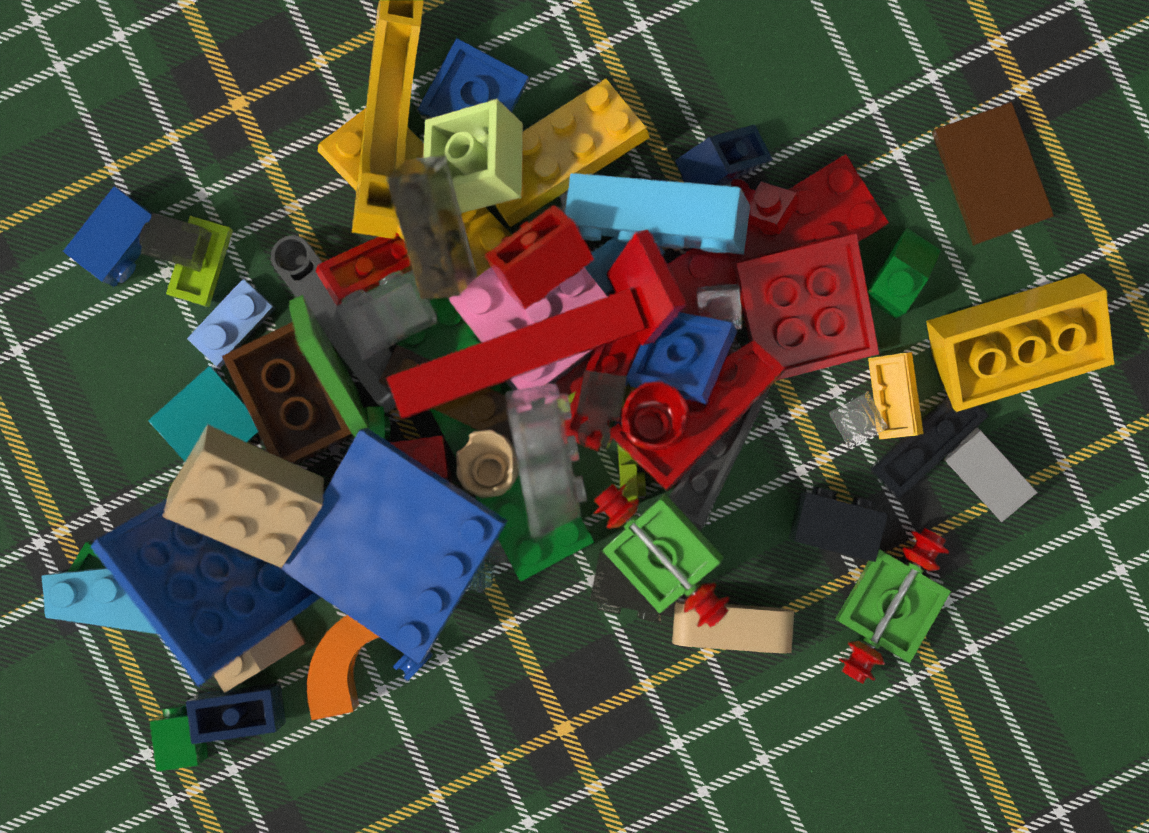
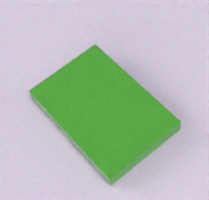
(327, 365)

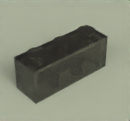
(432, 227)

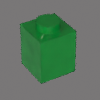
(173, 742)

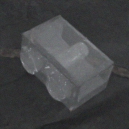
(385, 314)

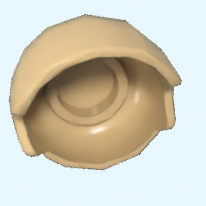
(487, 464)

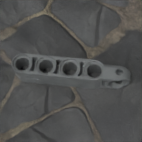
(297, 264)

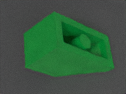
(902, 274)

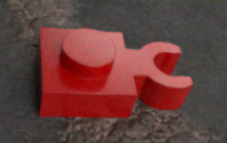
(769, 205)

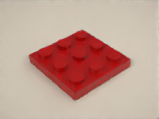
(808, 304)

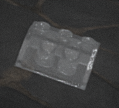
(545, 456)

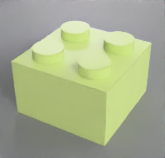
(481, 153)

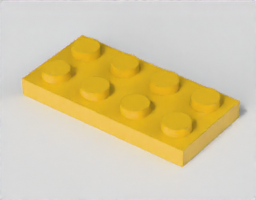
(573, 140)

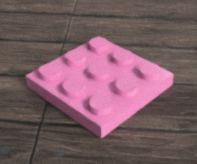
(494, 313)

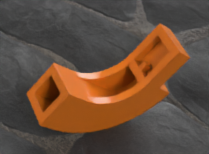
(331, 670)

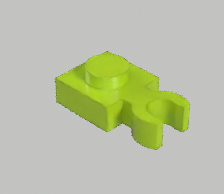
(628, 475)

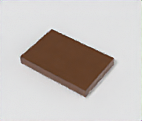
(992, 173)

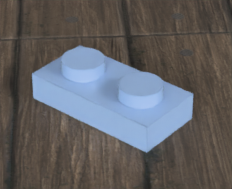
(231, 322)

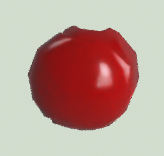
(654, 416)

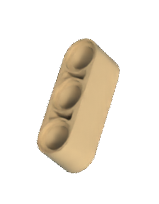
(741, 629)

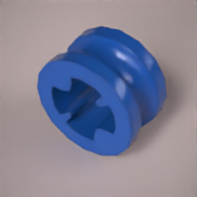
(410, 666)

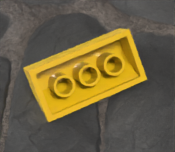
(1022, 341)

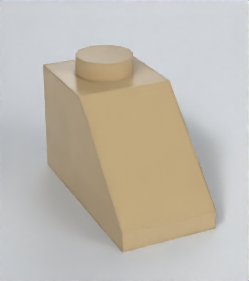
(261, 656)

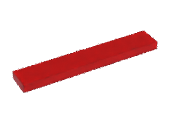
(515, 353)

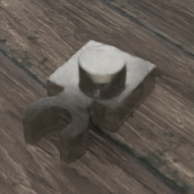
(600, 400)

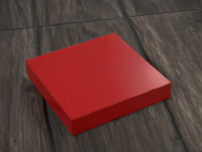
(651, 284)

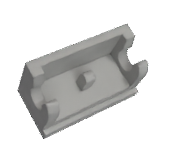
(990, 475)

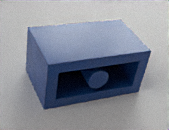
(110, 238)

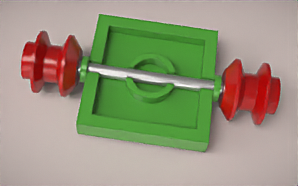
(663, 554)
(893, 605)

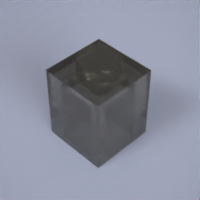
(174, 242)

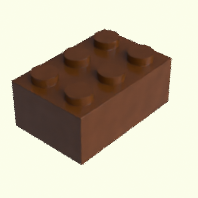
(286, 397)

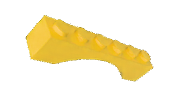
(386, 114)

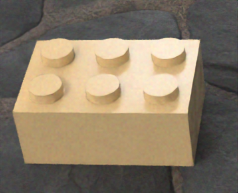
(244, 497)

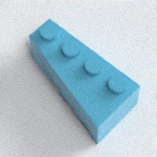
(673, 212)
(91, 598)

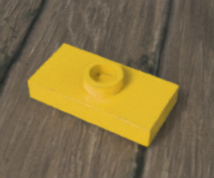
(896, 394)

